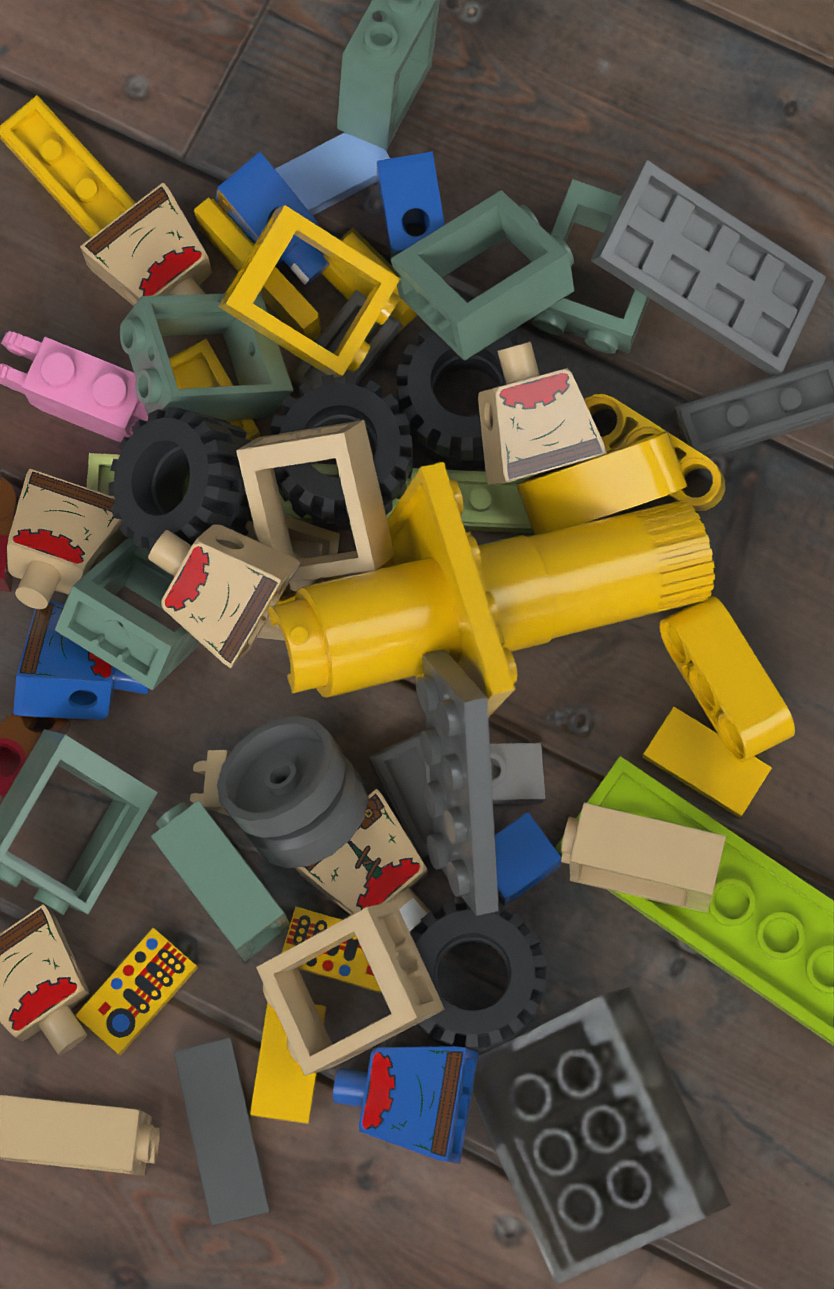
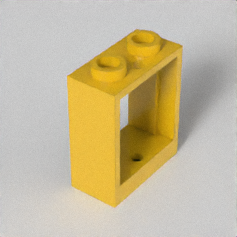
(261, 262)

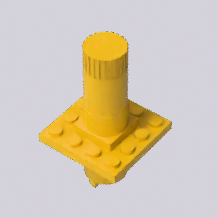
(486, 596)

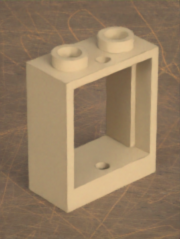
(360, 487)
(642, 857)
(394, 965)
(77, 1135)

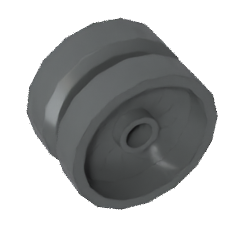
(293, 792)

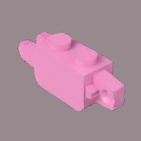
(75, 386)

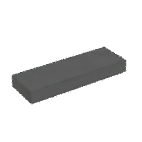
(759, 410)
(221, 1131)

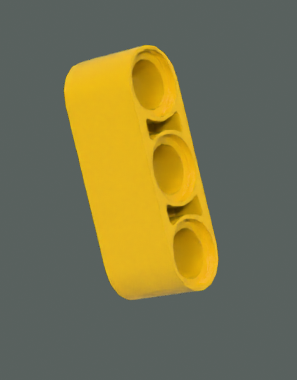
(634, 427)
(602, 484)
(727, 678)

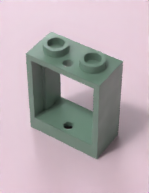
(385, 67)
(504, 306)
(601, 331)
(254, 357)
(118, 630)
(108, 841)
(220, 878)

